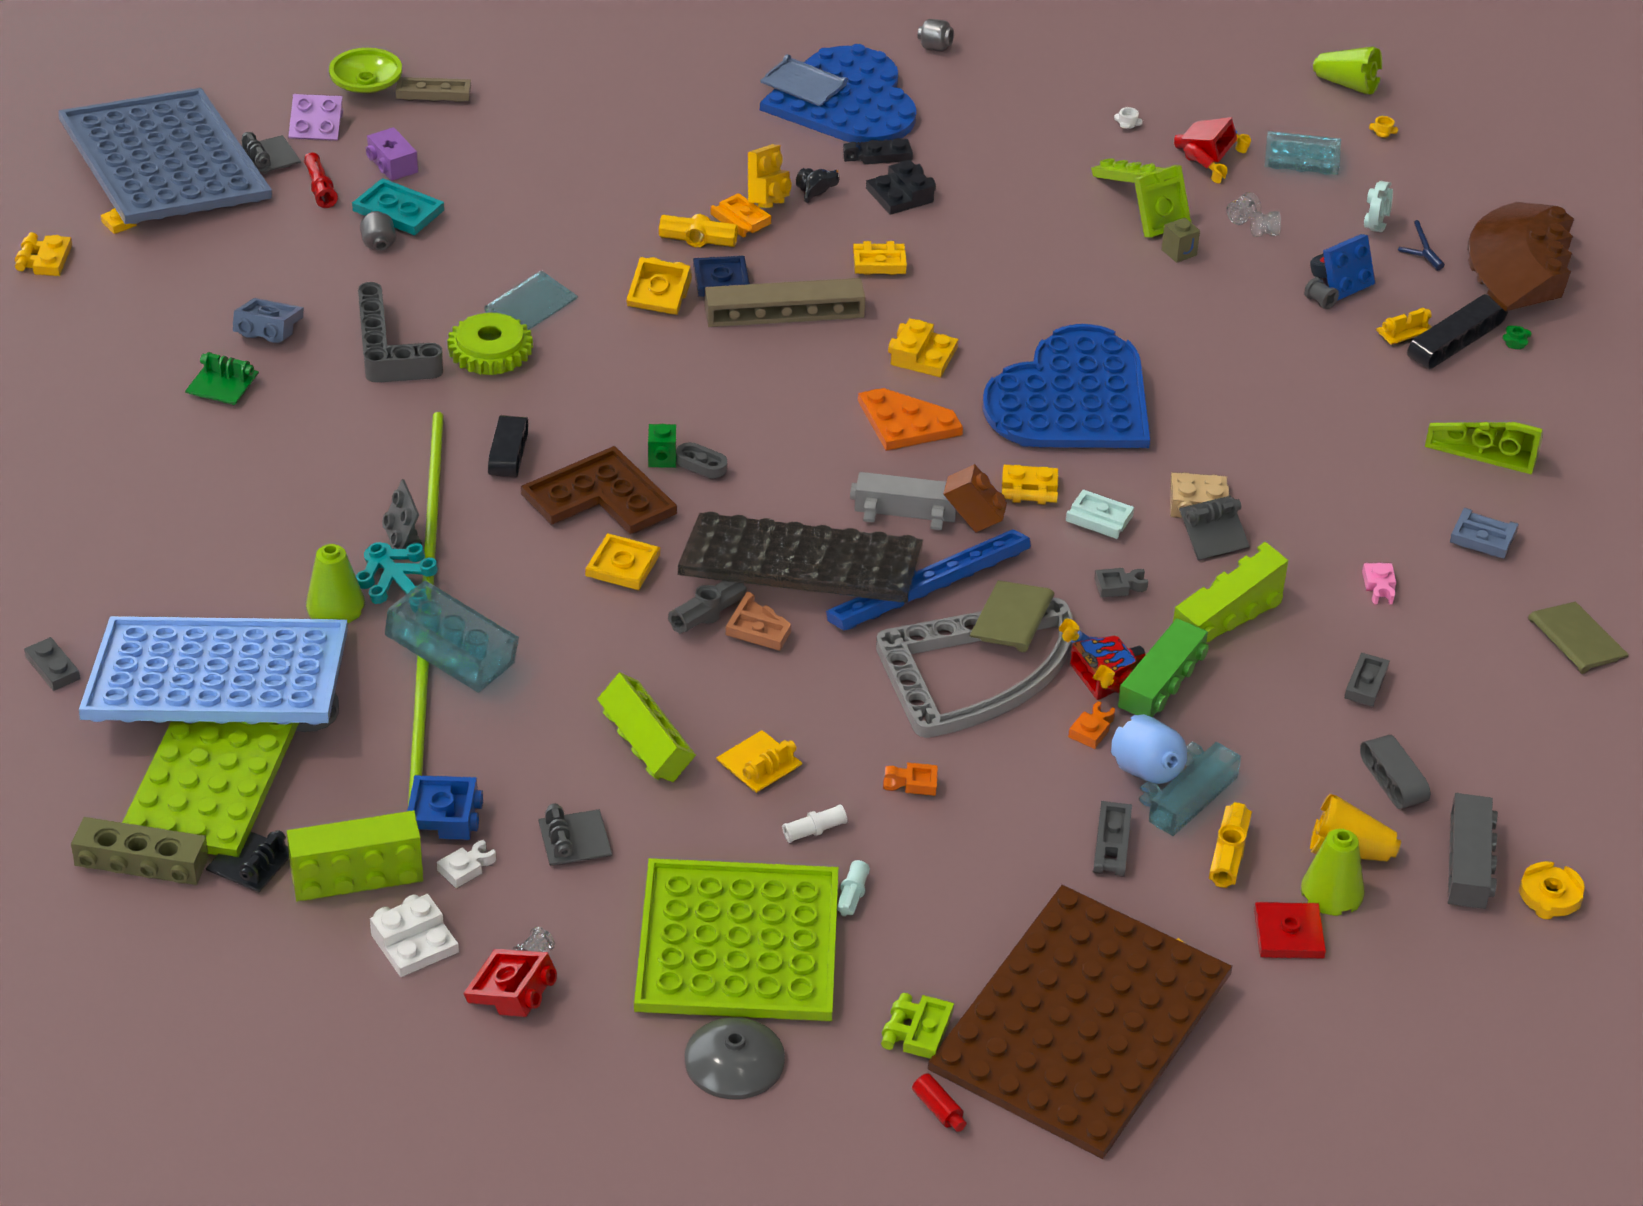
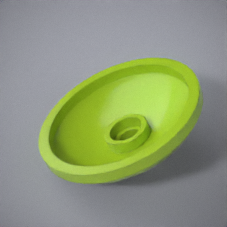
(365, 70)

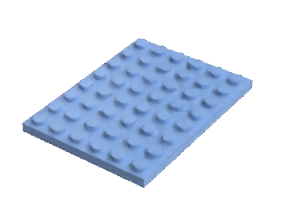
(215, 670)

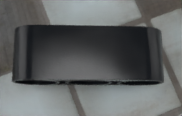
(508, 446)

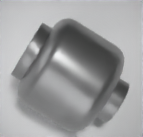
(936, 34)
(377, 230)

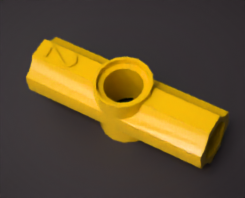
(698, 230)
(1230, 845)

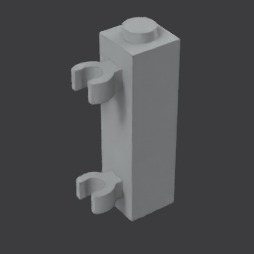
(902, 498)

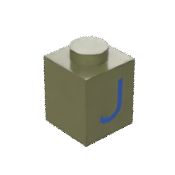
(1180, 240)

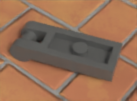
(1112, 837)

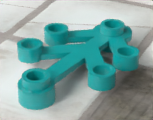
(382, 556)

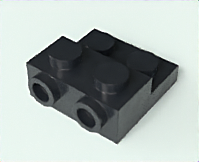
(902, 187)

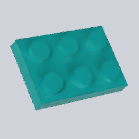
(405, 206)

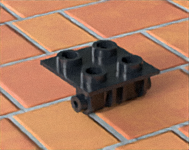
(256, 863)

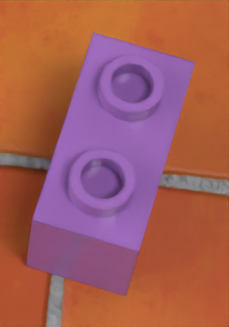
(392, 154)

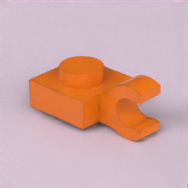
(916, 778)

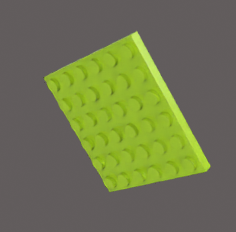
(738, 940)

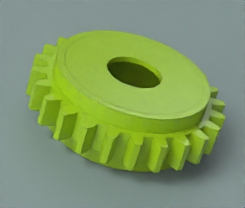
(490, 343)

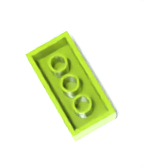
(355, 855)

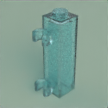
(1192, 789)

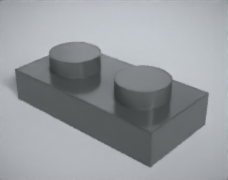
(52, 663)
(1367, 679)

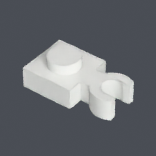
(463, 865)

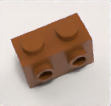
(975, 498)

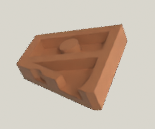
(758, 624)

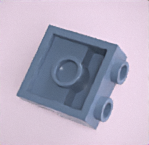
(266, 319)

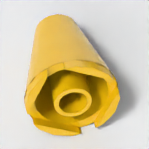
(1375, 839)

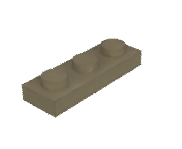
(433, 89)

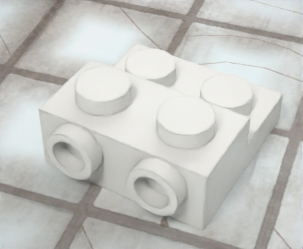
(412, 934)

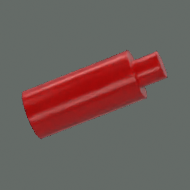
(939, 1102)

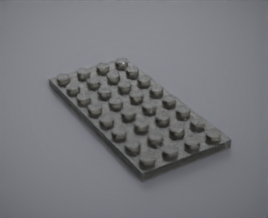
(801, 557)

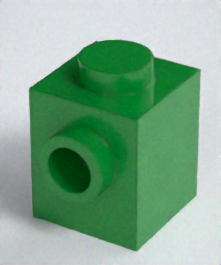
(662, 445)

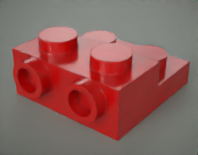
(512, 981)

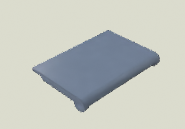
(804, 81)

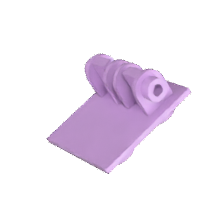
(315, 117)

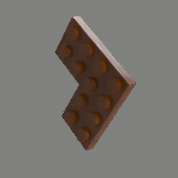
(604, 480)

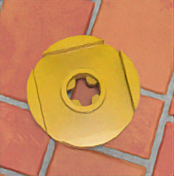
(1547, 902)

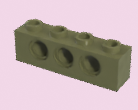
(140, 850)

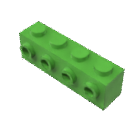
(1163, 669)

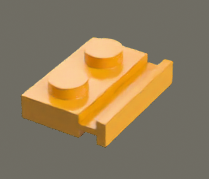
(741, 212)

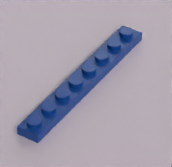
(933, 577)

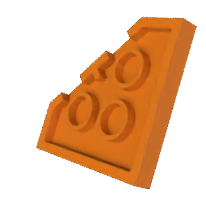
(907, 420)

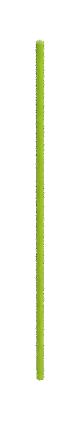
(430, 550)

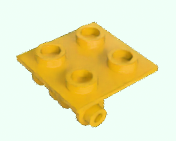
(760, 760)

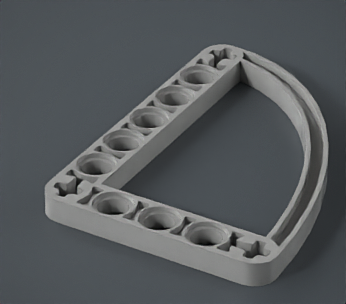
(950, 722)

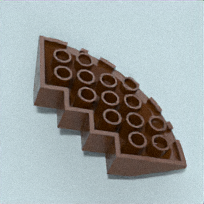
(1522, 253)

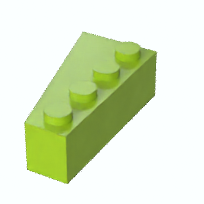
(1237, 595)

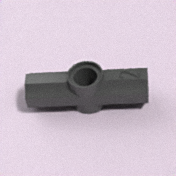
(706, 605)

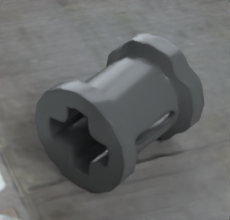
(1320, 292)

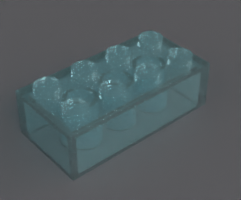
(451, 636)

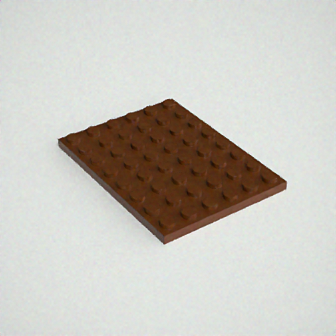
(1080, 1020)

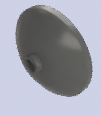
(734, 1058)

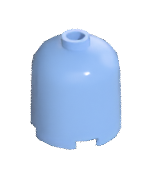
(1149, 749)

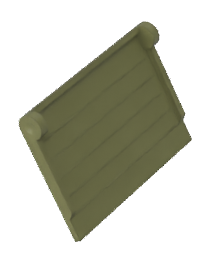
(1012, 614)
(1578, 636)

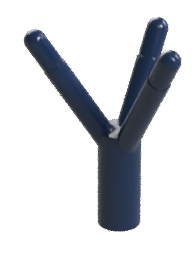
(1427, 252)

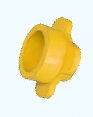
(1383, 126)

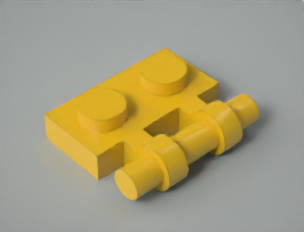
(50, 254)
(879, 258)
(1030, 484)

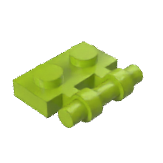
(927, 1027)

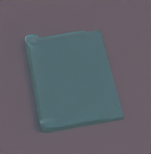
(532, 300)

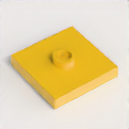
(622, 561)

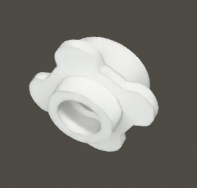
(1128, 118)

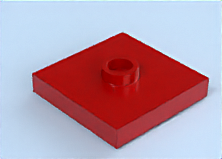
(1289, 930)

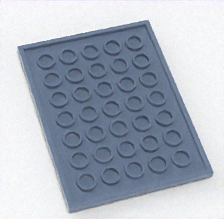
(164, 155)

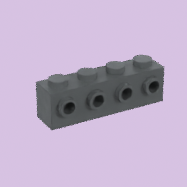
(1471, 851)

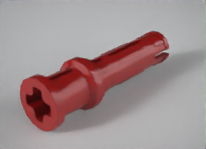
(321, 184)

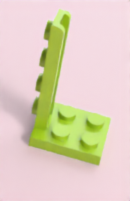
(1158, 190)

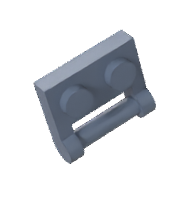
(1483, 533)

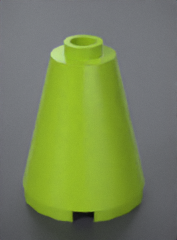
(1351, 68)
(334, 587)
(1335, 874)

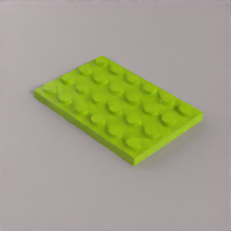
(211, 780)

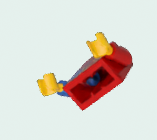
(1209, 142)
(1100, 661)

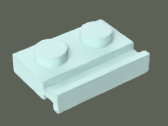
(1100, 514)

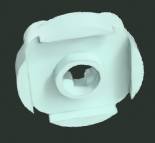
(1380, 206)

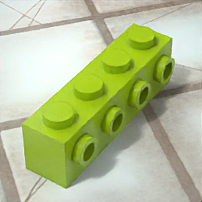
(645, 728)

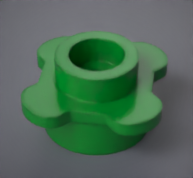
(1516, 337)

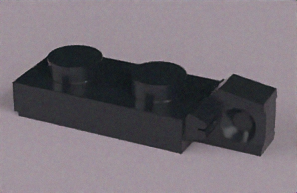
(878, 151)

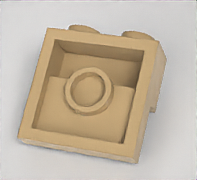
(1193, 489)

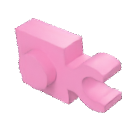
(1380, 580)

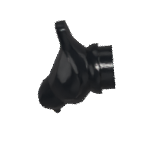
(816, 181)

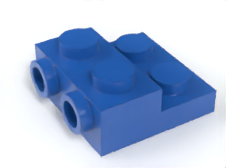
(446, 805)

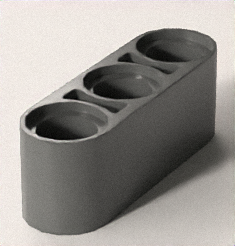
(1395, 771)

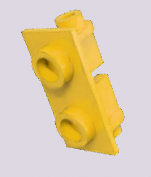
(1403, 328)

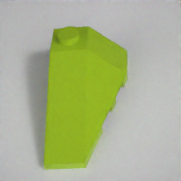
(1496, 443)

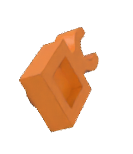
(1093, 727)

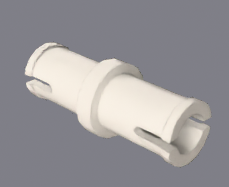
(814, 823)

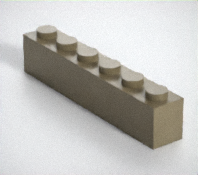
(784, 302)

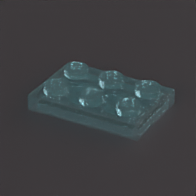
(1302, 152)

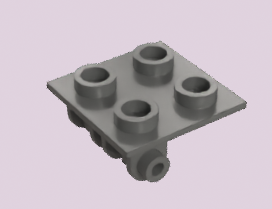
(269, 153)
(401, 519)
(1214, 527)
(573, 835)

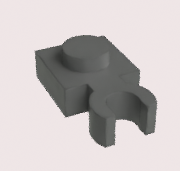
(1118, 583)

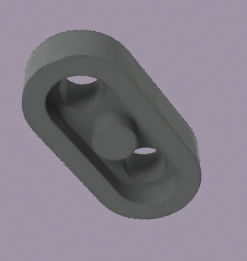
(701, 460)

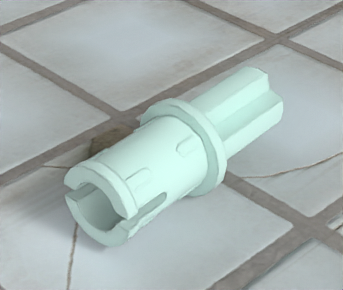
(853, 887)

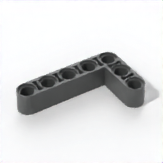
(392, 362)

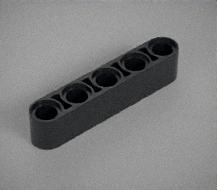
(1456, 331)

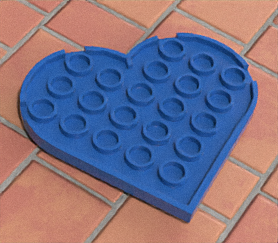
(862, 110)
(1075, 393)

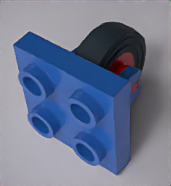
(1346, 266)

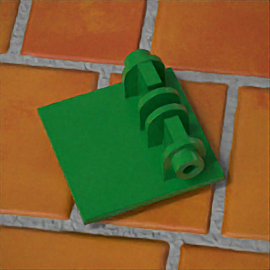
(222, 378)

